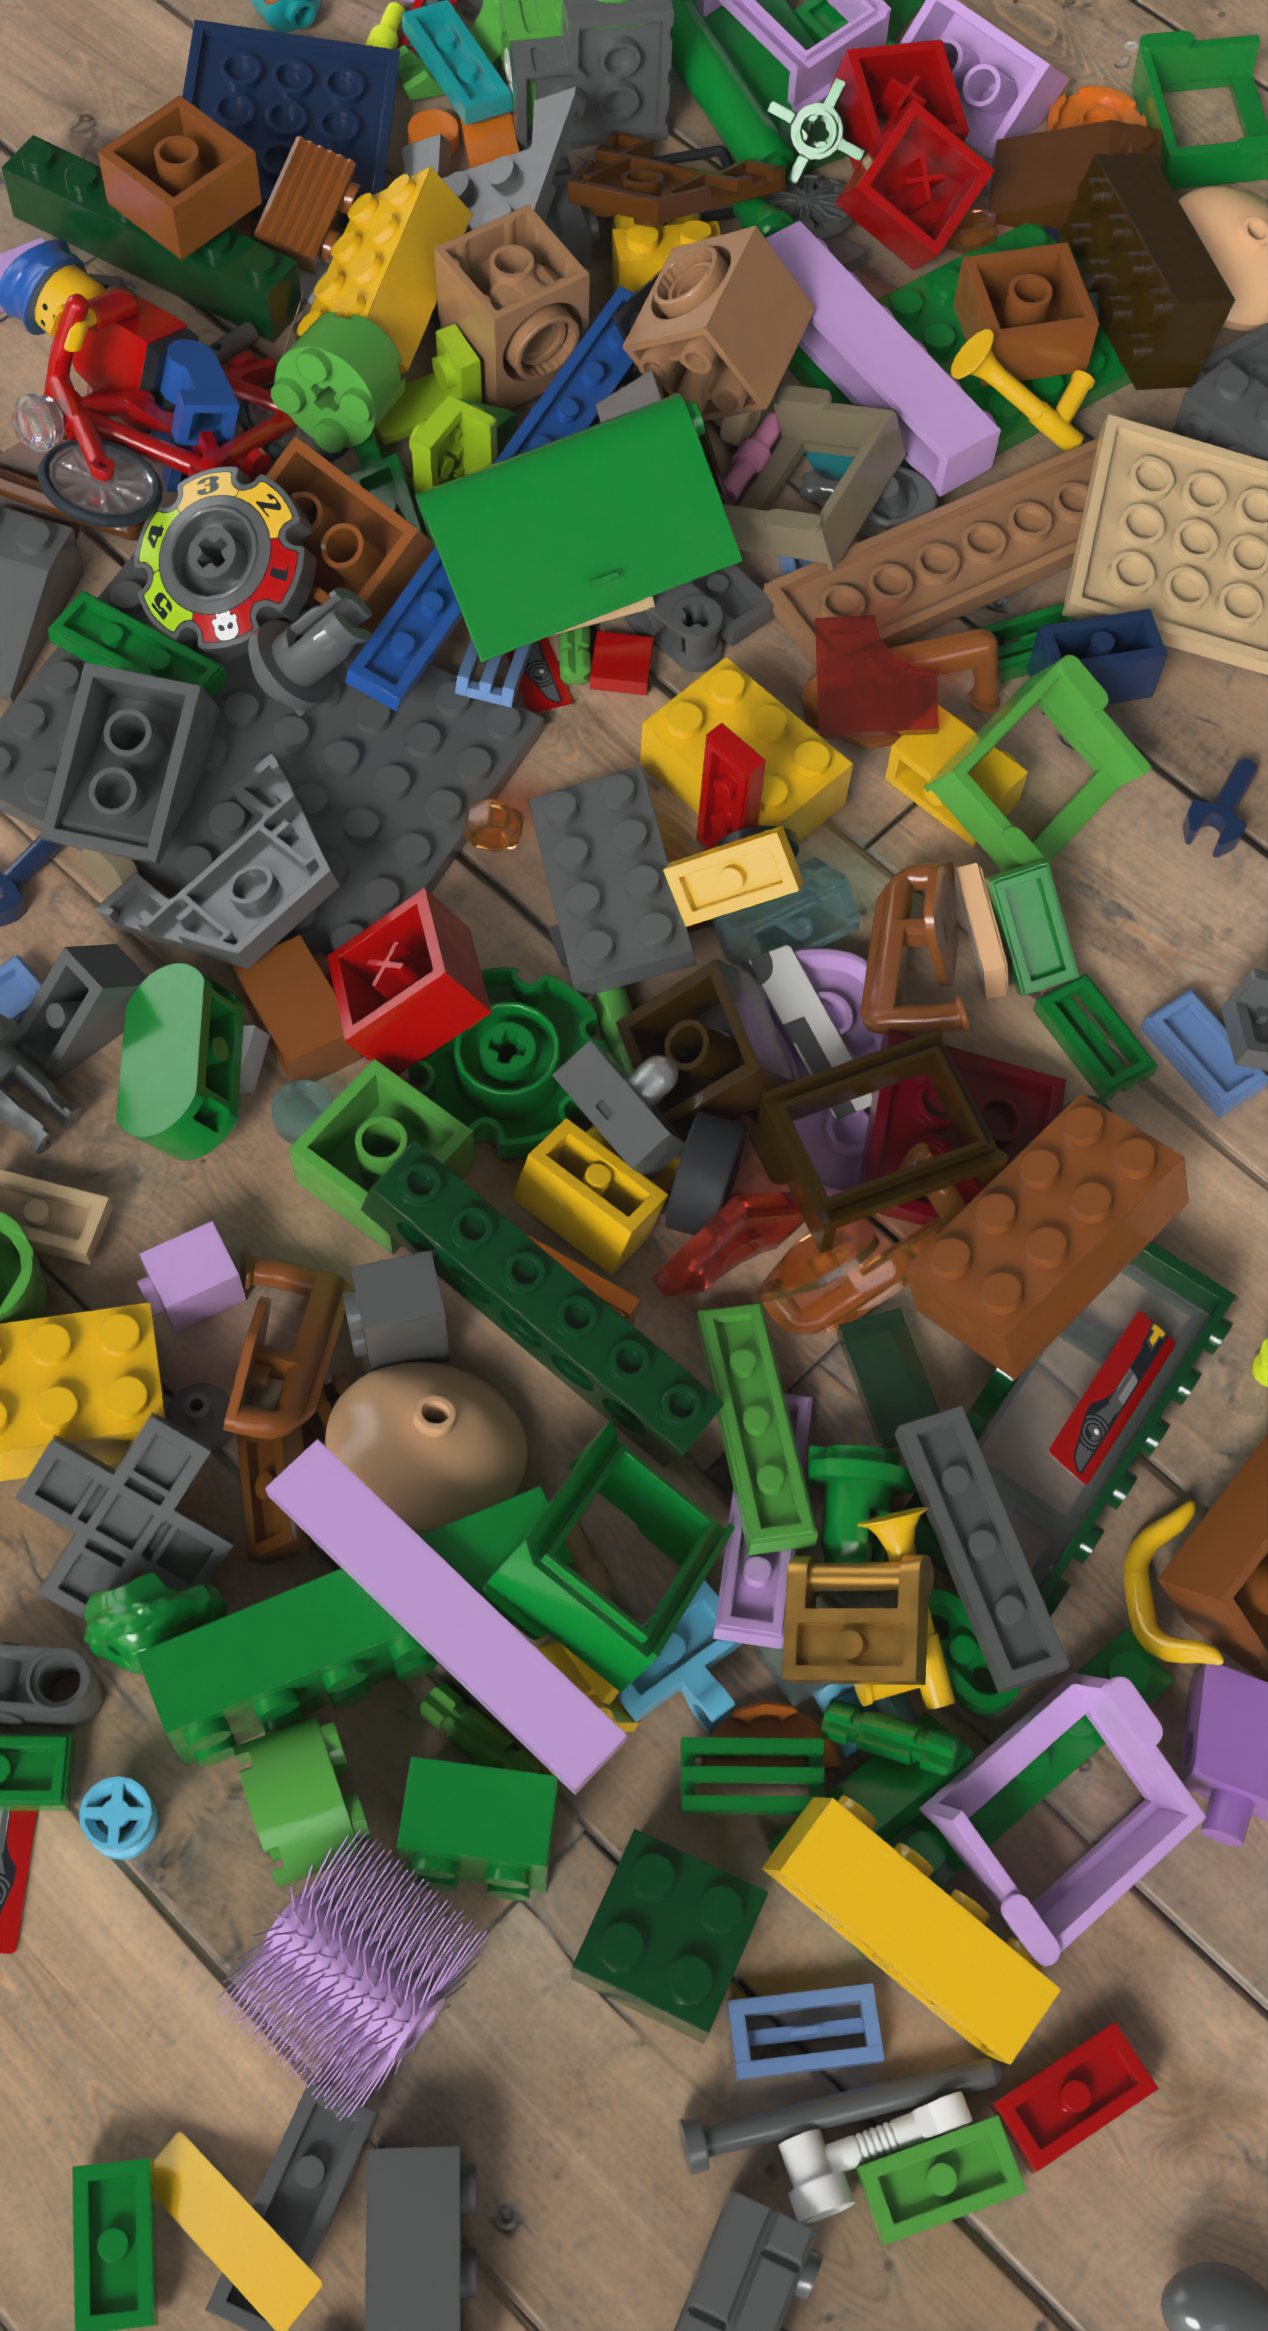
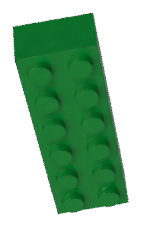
(311, 1644)

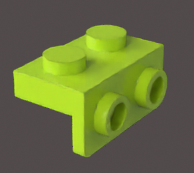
(452, 443)

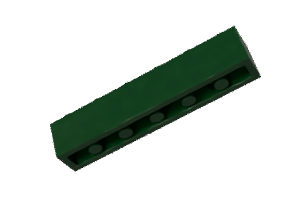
(224, 276)

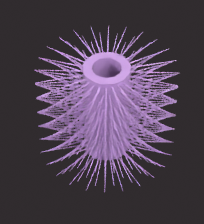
(353, 1973)

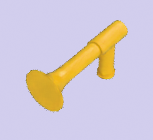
(979, 361)
(897, 1536)

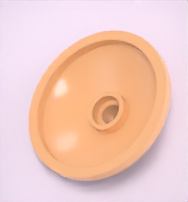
(1236, 237)
(426, 1468)

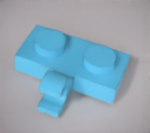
(685, 1668)

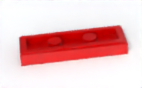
(729, 786)

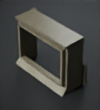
(818, 425)

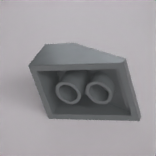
(36, 582)
(128, 763)

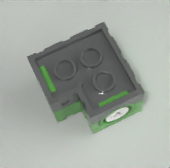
(605, 48)

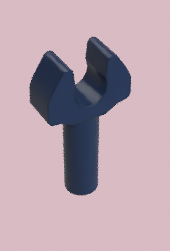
(1221, 812)
(18, 874)

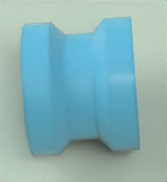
(109, 1808)

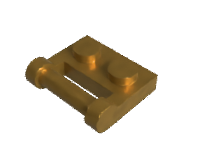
(857, 1643)

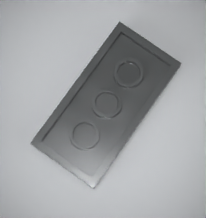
(610, 882)

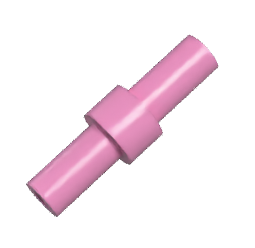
(751, 457)

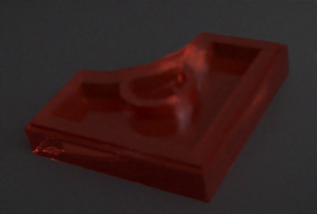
(866, 687)
(734, 1235)

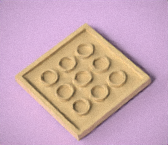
(1178, 535)

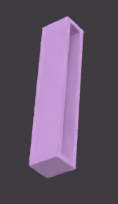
(885, 368)

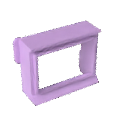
(811, 69)
(1118, 1858)

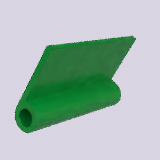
(739, 79)
(580, 526)

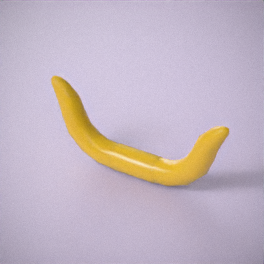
(1140, 1596)

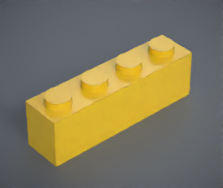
(913, 1927)

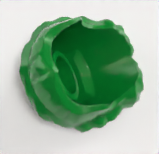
(145, 1615)

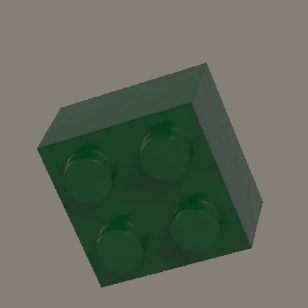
(668, 1935)

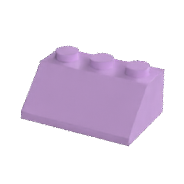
(997, 79)

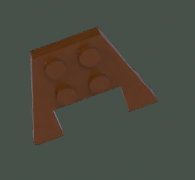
(653, 191)

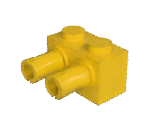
(643, 250)
(592, 1194)

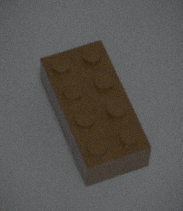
(1146, 271)

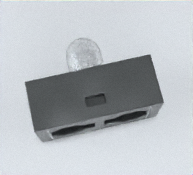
(625, 1105)

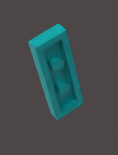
(457, 62)

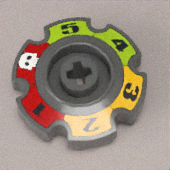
(224, 560)

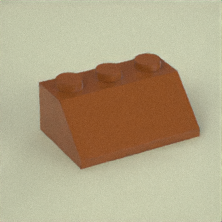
(1223, 1569)

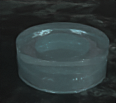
(297, 1107)

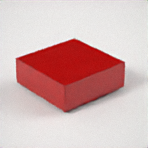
(621, 663)

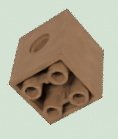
(514, 301)
(721, 323)

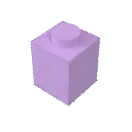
(190, 1277)

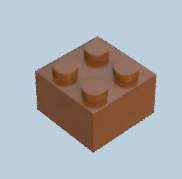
(180, 177)
(1032, 306)

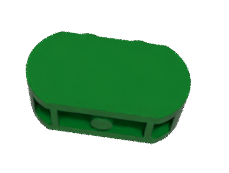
(181, 1062)

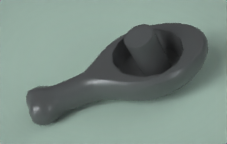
(903, 498)
(1214, 2299)

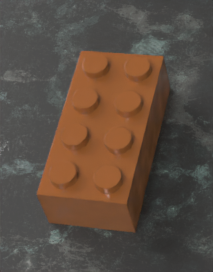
(1048, 1235)

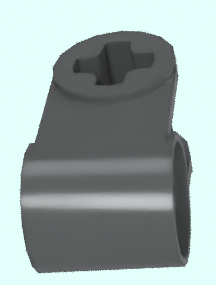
(683, 627)
(29, 1679)

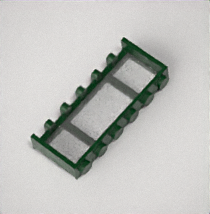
(1023, 1416)

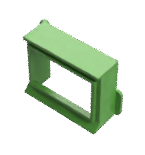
(1075, 706)

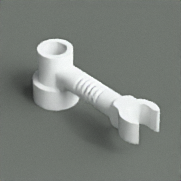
(819, 2168)

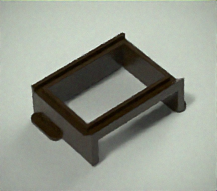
(789, 1163)

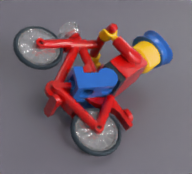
(148, 374)

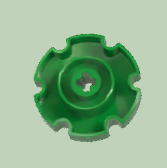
(520, 1100)

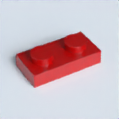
(1073, 2097)

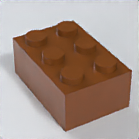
(353, 534)

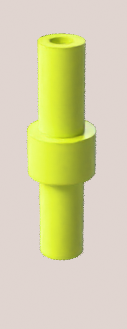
(386, 32)

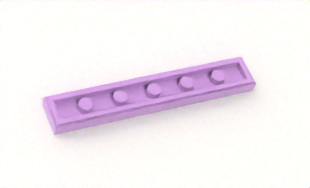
(447, 1616)

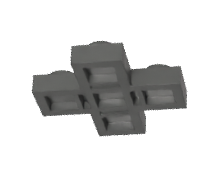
(124, 1515)

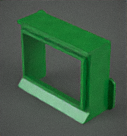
(1178, 63)
(550, 1598)

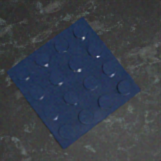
(291, 85)

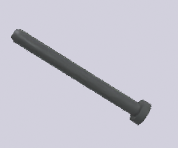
(833, 2110)

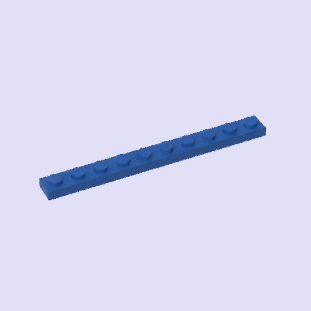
(427, 607)

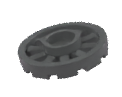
(813, 204)

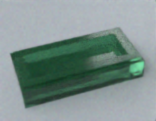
(886, 1373)

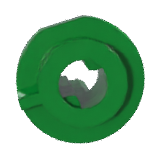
(858, 1488)

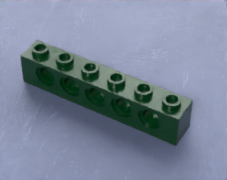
(541, 1305)

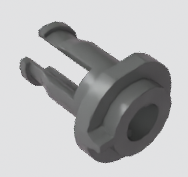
(297, 659)
(19, 1069)

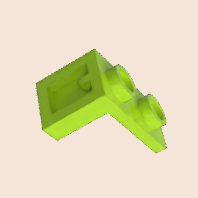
(455, 373)

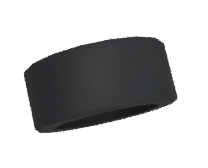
(705, 1172)

